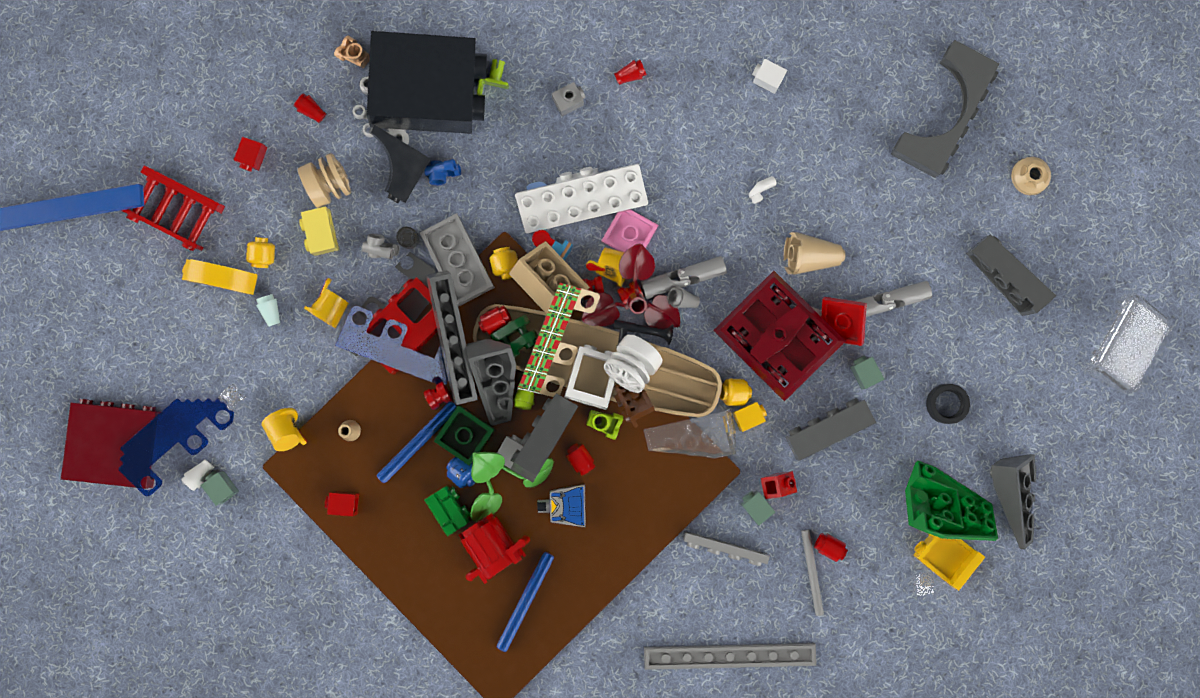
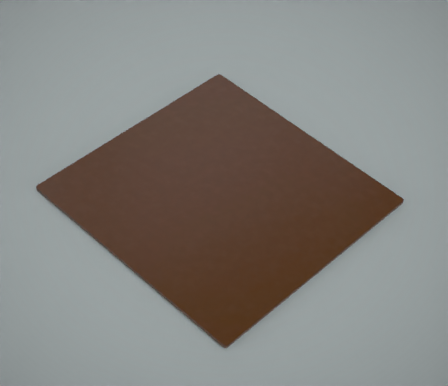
(632, 510)

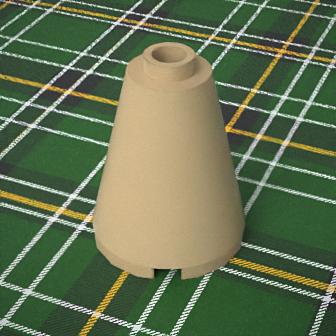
(811, 253)

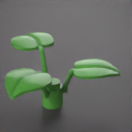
(487, 466)

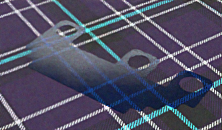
(168, 428)

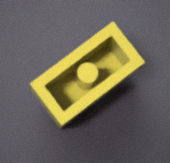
(319, 231)

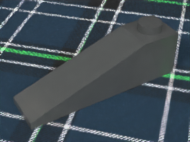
(494, 374)
(1013, 484)

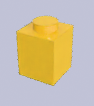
(750, 416)

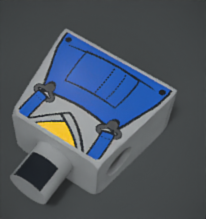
(565, 505)

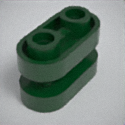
(526, 340)

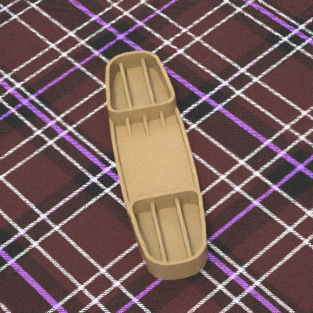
(676, 388)

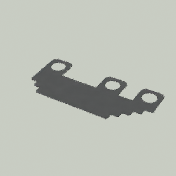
(412, 304)

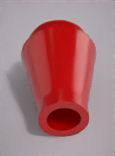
(631, 72)
(309, 108)

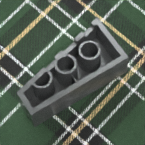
(1010, 276)

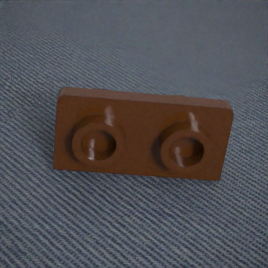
(635, 404)

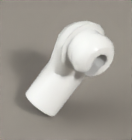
(762, 185)

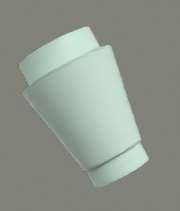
(269, 309)

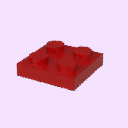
(846, 318)

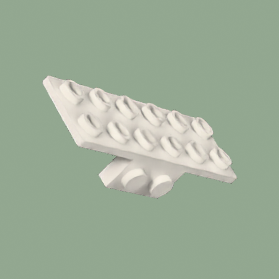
(581, 197)

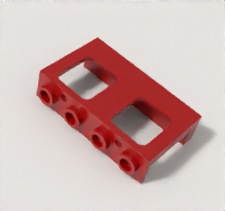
(418, 333)

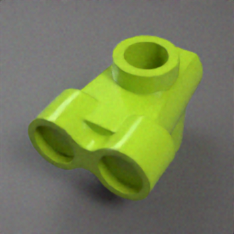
(609, 424)

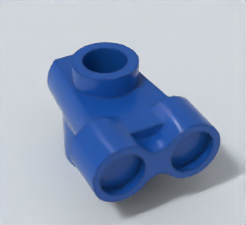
(439, 170)

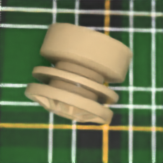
(322, 181)

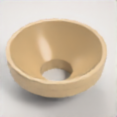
(1022, 180)

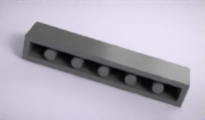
(451, 337)

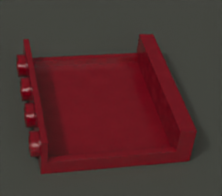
(95, 441)

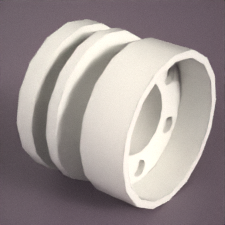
(633, 363)

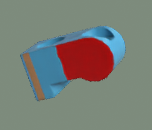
(562, 250)

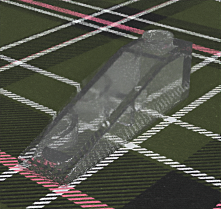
(699, 436)

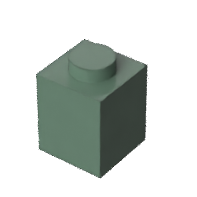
(866, 372)
(219, 487)
(757, 507)

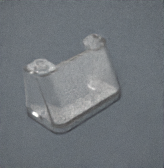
(1129, 344)

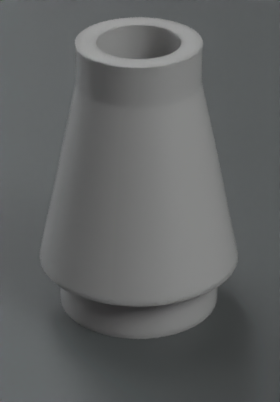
(682, 299)

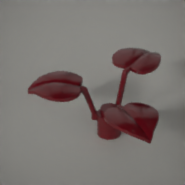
(634, 264)

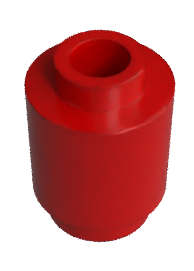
(494, 319)
(580, 459)
(831, 547)

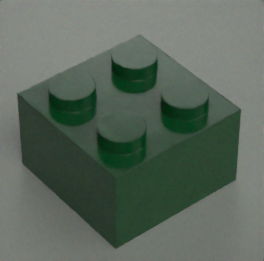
(464, 434)

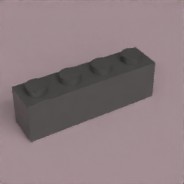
(831, 429)
(543, 438)

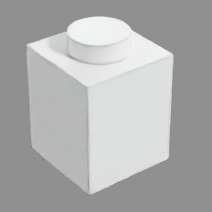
(768, 75)

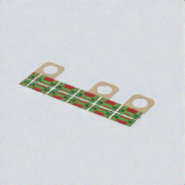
(548, 342)

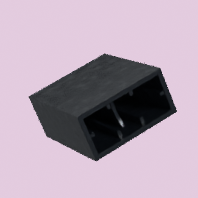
(424, 82)

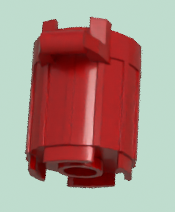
(491, 548)

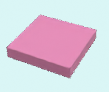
(629, 229)

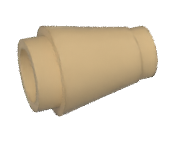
(354, 430)

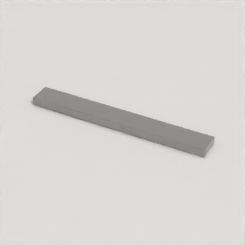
(730, 656)

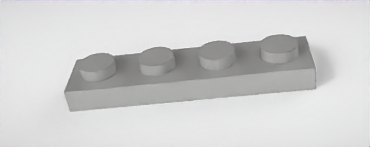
(734, 551)

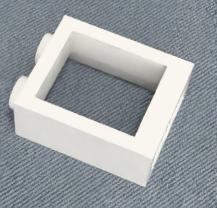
(583, 397)

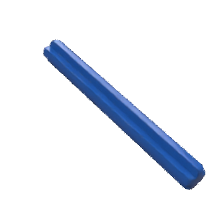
(416, 443)
(525, 601)

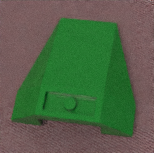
(947, 507)

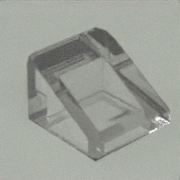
(922, 583)

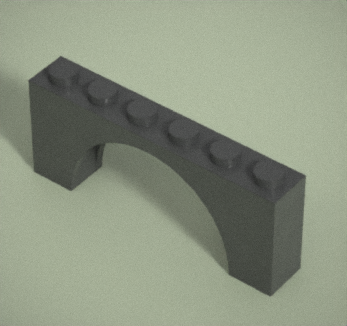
(973, 75)

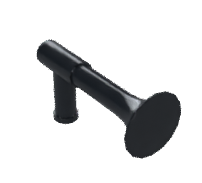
(624, 327)

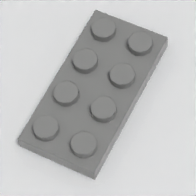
(455, 252)

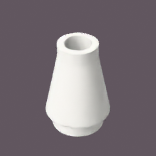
(196, 476)

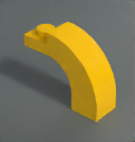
(219, 276)

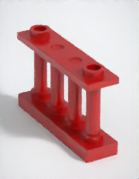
(190, 197)

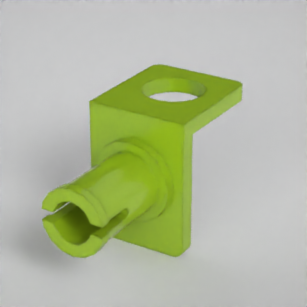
(494, 77)

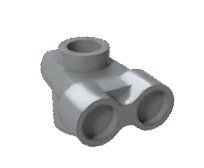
(377, 248)

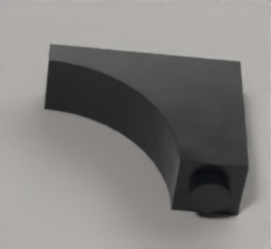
(404, 162)

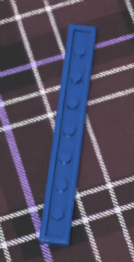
(71, 207)

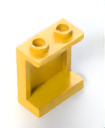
(949, 559)

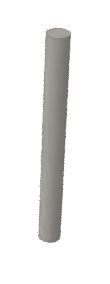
(812, 572)

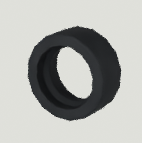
(964, 403)

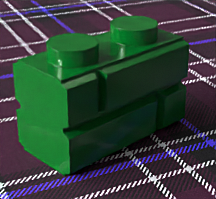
(448, 510)

